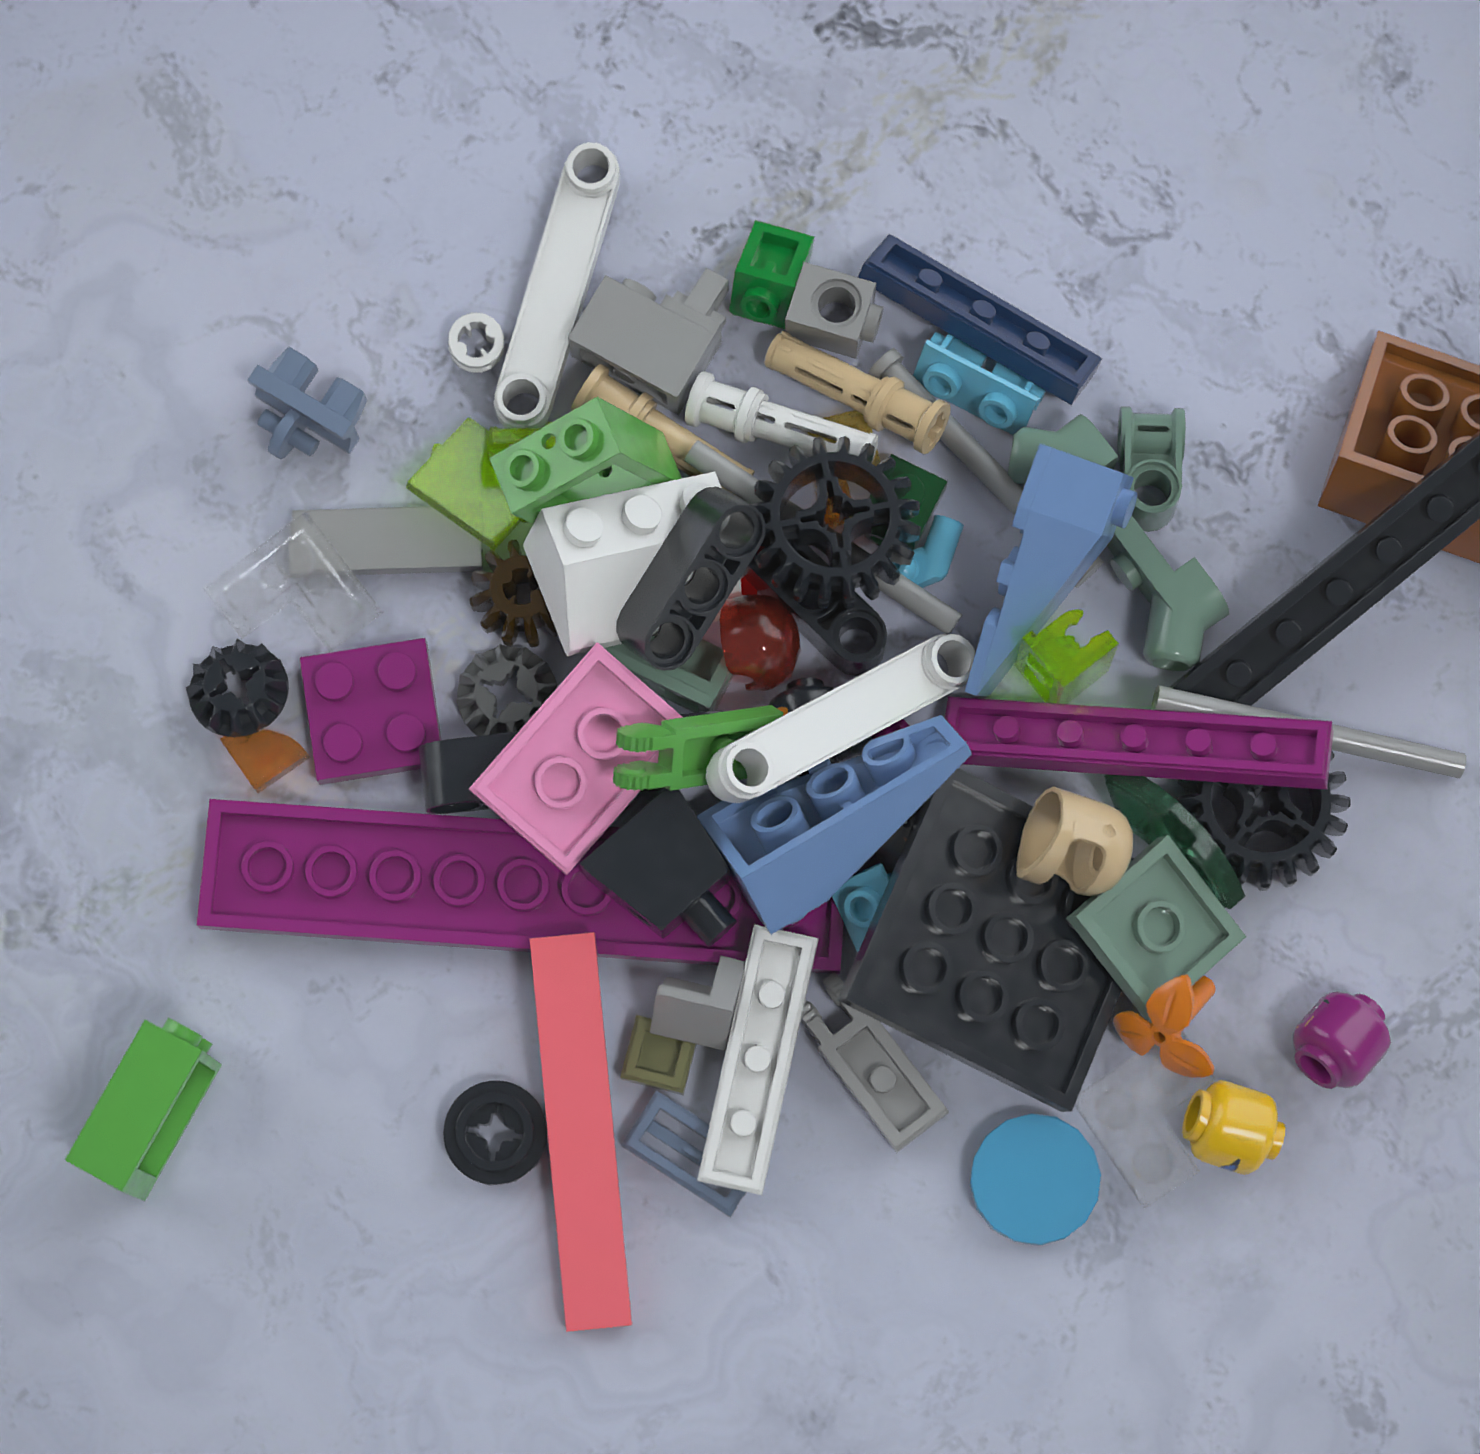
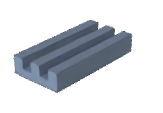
(647, 1124)

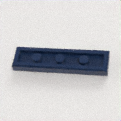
(980, 319)

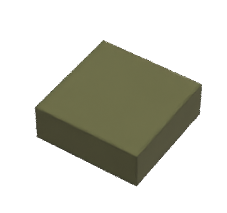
(657, 1059)

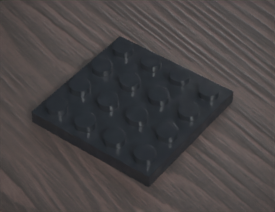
(979, 955)

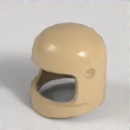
(1076, 840)

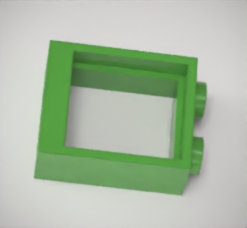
(578, 467)
(145, 1108)

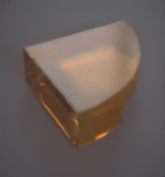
(265, 756)

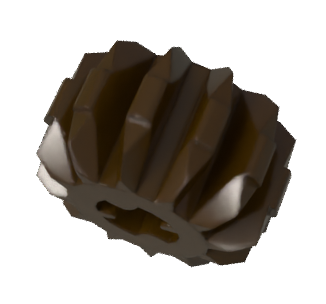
(505, 612)

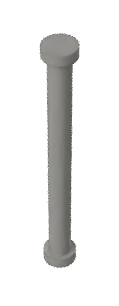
(963, 443)

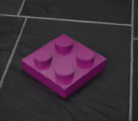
(370, 709)

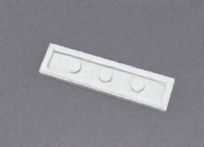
(758, 1060)

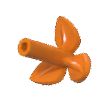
(1170, 1011)

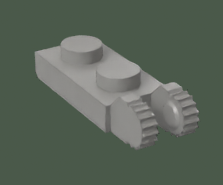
(875, 1071)

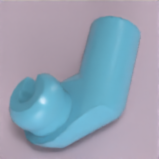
(935, 557)

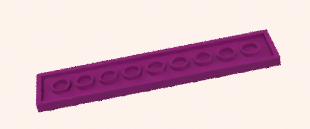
(437, 886)

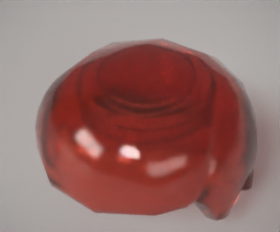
(759, 640)

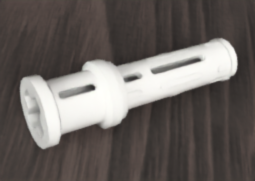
(752, 409)

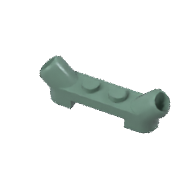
(1180, 600)

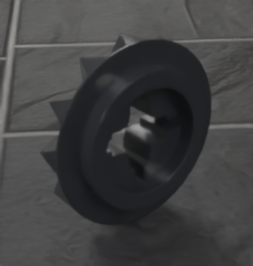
(227, 713)
(475, 1109)

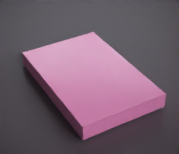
(560, 766)

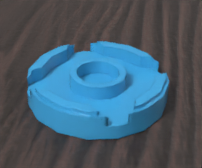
(1035, 1179)

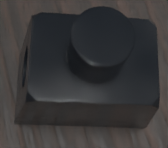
(664, 870)

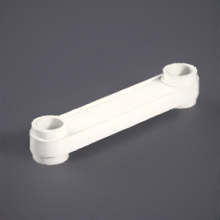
(557, 286)
(840, 718)

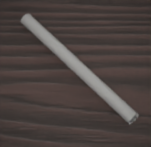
(904, 591)
(1344, 738)

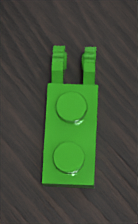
(685, 747)

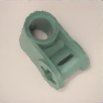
(1153, 454)

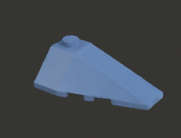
(1065, 525)
(819, 829)

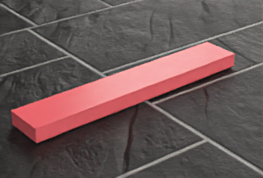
(580, 1132)

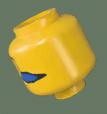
(1233, 1127)

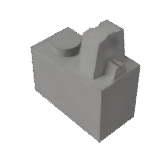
(652, 343)

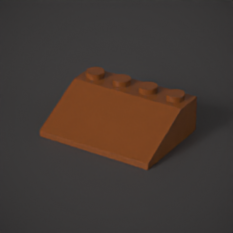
(1402, 424)

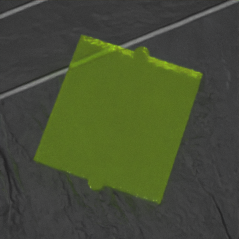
(464, 486)

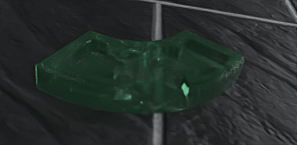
(1157, 814)

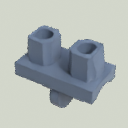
(284, 390)

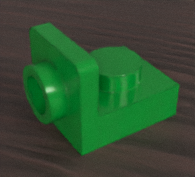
(769, 273)

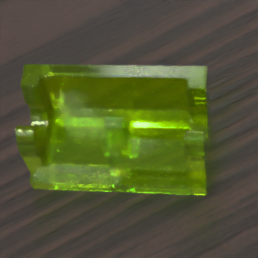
(1058, 665)

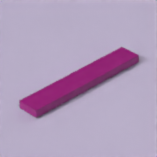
(1144, 742)

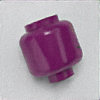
(1341, 1040)

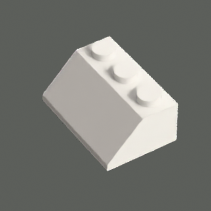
(597, 551)

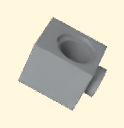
(822, 286)

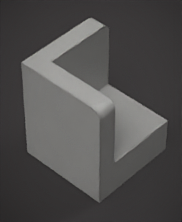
(699, 1011)

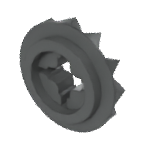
(493, 667)

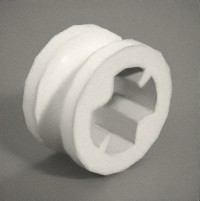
(459, 350)

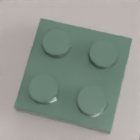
(1156, 924)

